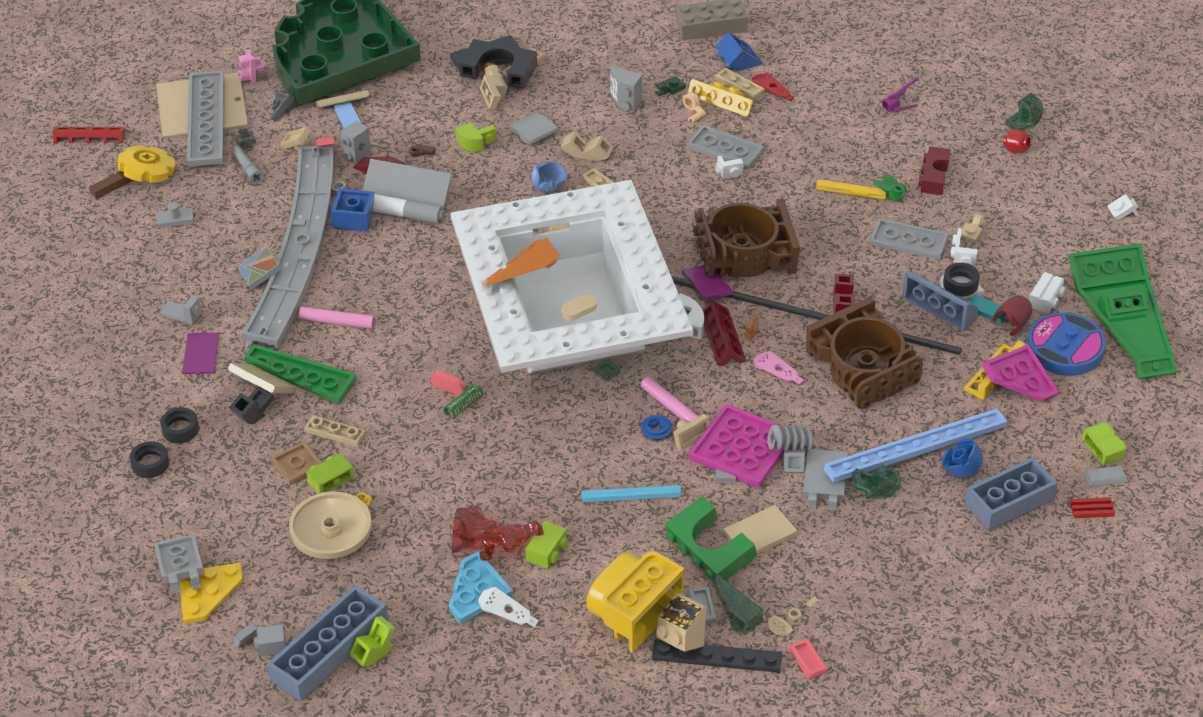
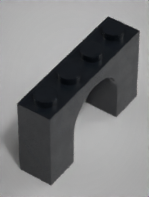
(481, 52)

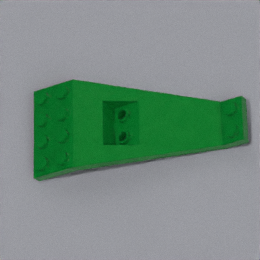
(1120, 277)

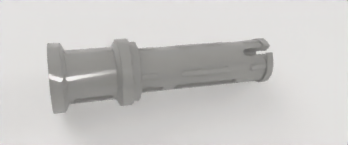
(249, 168)

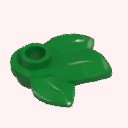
(889, 184)

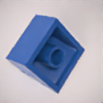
(737, 53)
(352, 209)

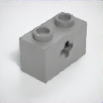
(355, 142)

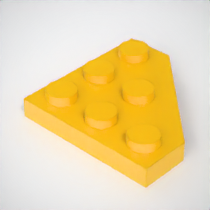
(215, 588)

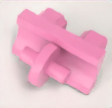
(253, 66)

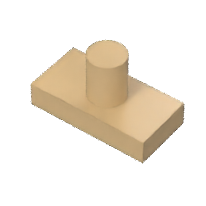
(690, 432)

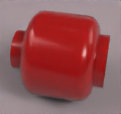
(1017, 141)

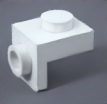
(729, 168)
(1123, 207)

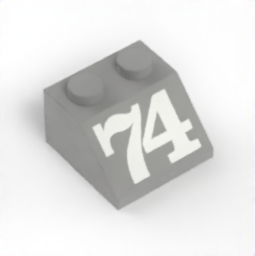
(625, 88)

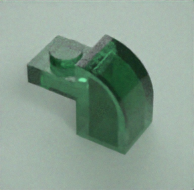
(1029, 113)
(877, 485)

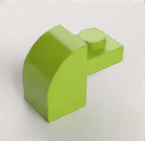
(474, 139)
(375, 645)

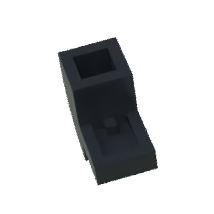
(252, 407)

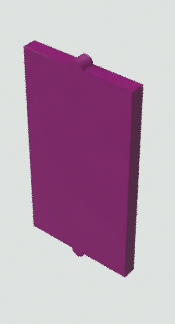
(707, 286)
(200, 353)

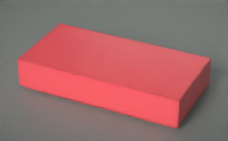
(325, 141)
(808, 658)

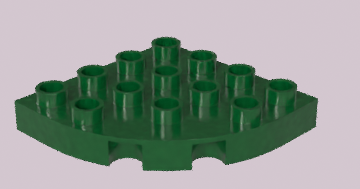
(339, 46)

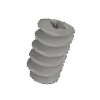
(790, 437)

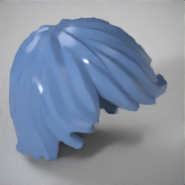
(548, 176)

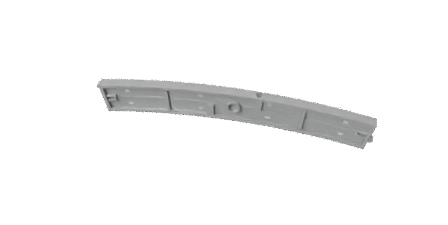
(299, 249)

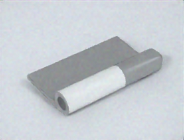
(408, 190)

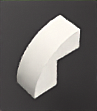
(694, 314)

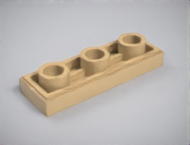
(335, 431)

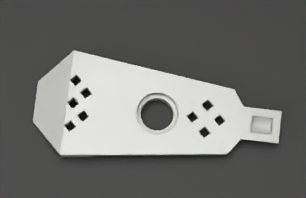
(502, 601)

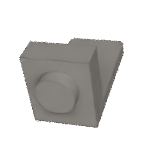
(185, 313)

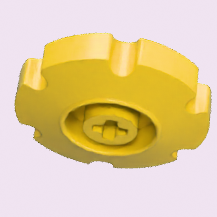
(146, 164)

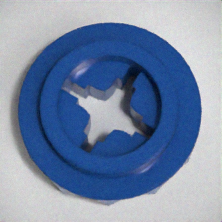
(651, 422)

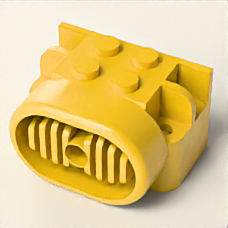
(634, 593)

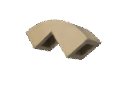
(595, 150)

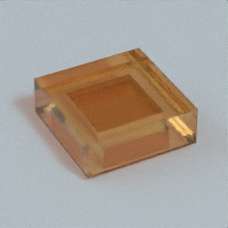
(752, 327)

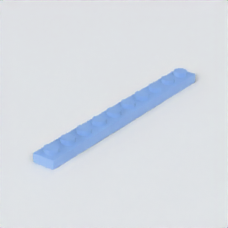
(915, 445)

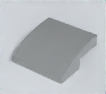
(533, 128)

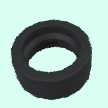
(964, 270)
(182, 435)
(152, 470)

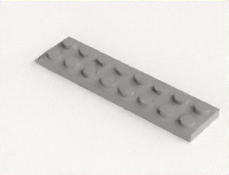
(205, 118)

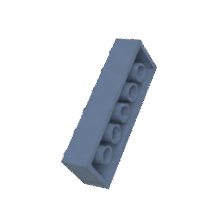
(325, 643)

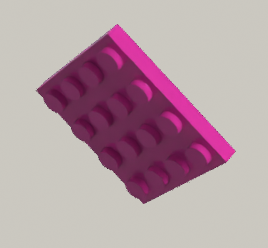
(738, 446)

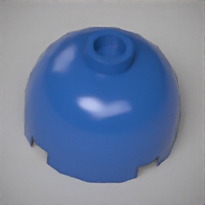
(964, 459)

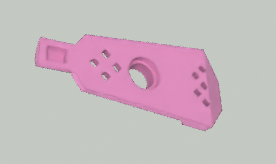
(769, 362)

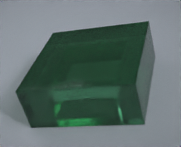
(607, 370)

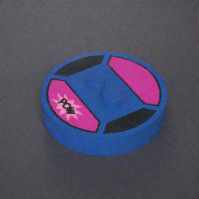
(1067, 343)

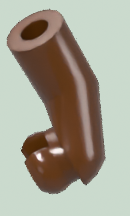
(420, 149)

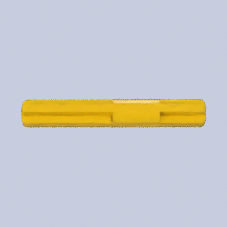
(851, 189)

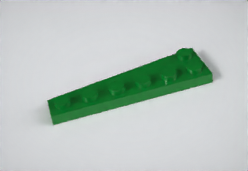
(312, 376)

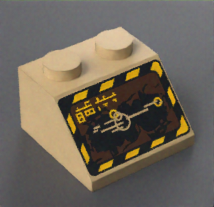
(682, 623)

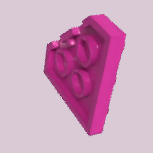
(1022, 373)

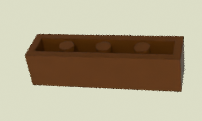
(109, 184)

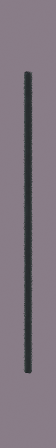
(817, 315)

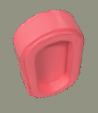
(448, 382)

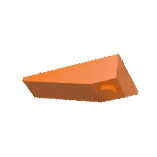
(533, 257)

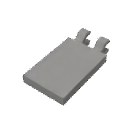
(817, 482)
(179, 560)

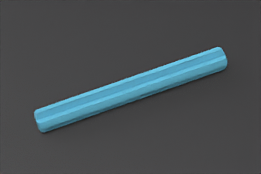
(631, 493)

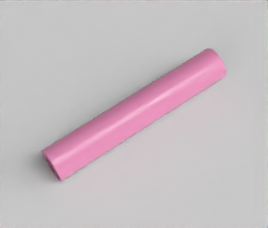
(336, 317)
(668, 399)

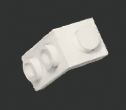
(961, 254)

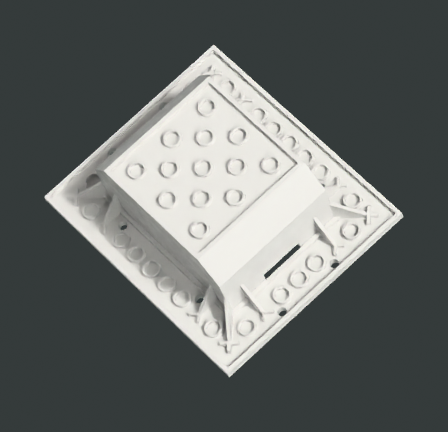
(602, 254)

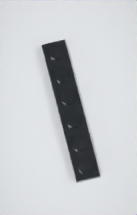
(719, 657)

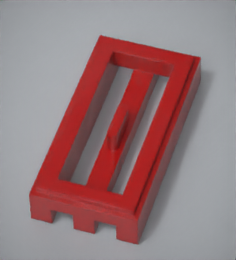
(1095, 506)

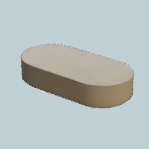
(579, 307)

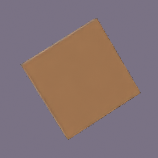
(295, 462)

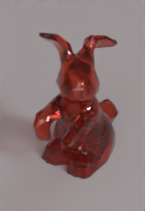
(475, 529)

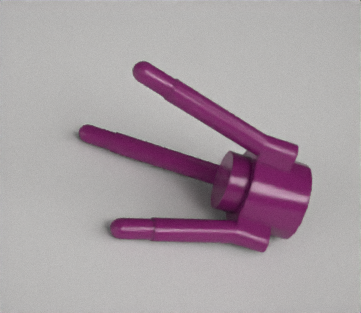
(892, 101)

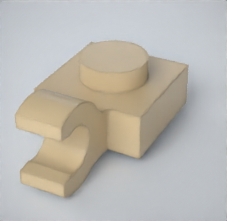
(972, 231)

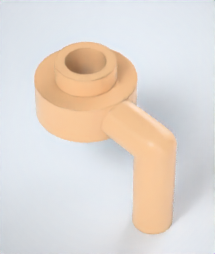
(692, 102)

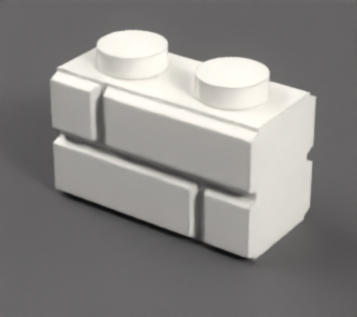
(1046, 293)

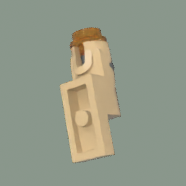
(493, 85)

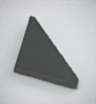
(280, 104)

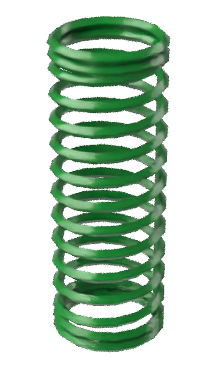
(460, 396)

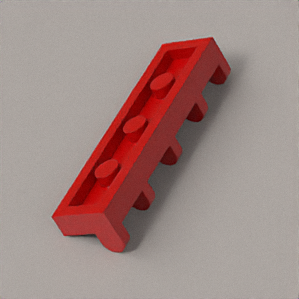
(88, 132)

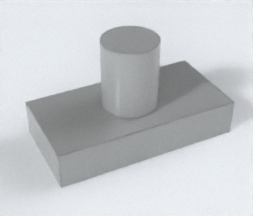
(174, 216)

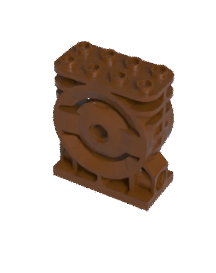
(753, 239)
(869, 350)

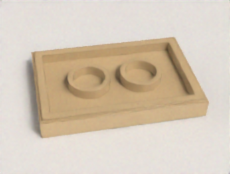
(261, 378)
(763, 528)

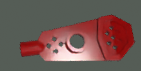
(767, 81)

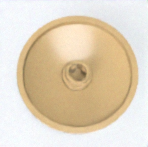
(330, 525)

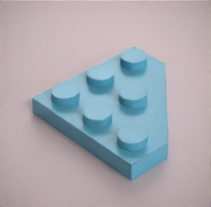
(471, 581)

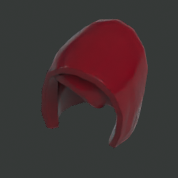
(1017, 310)

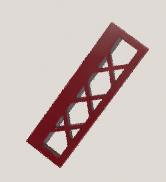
(722, 334)

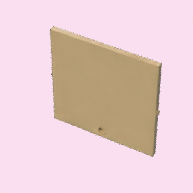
(174, 105)

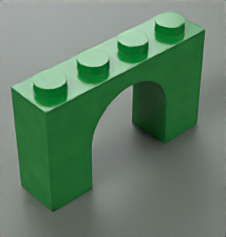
(720, 561)

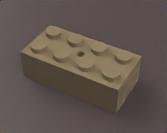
(710, 19)

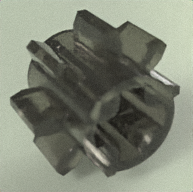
(245, 138)

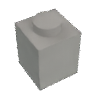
(270, 640)

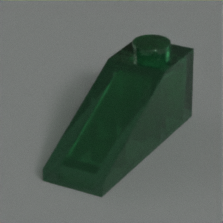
(740, 610)

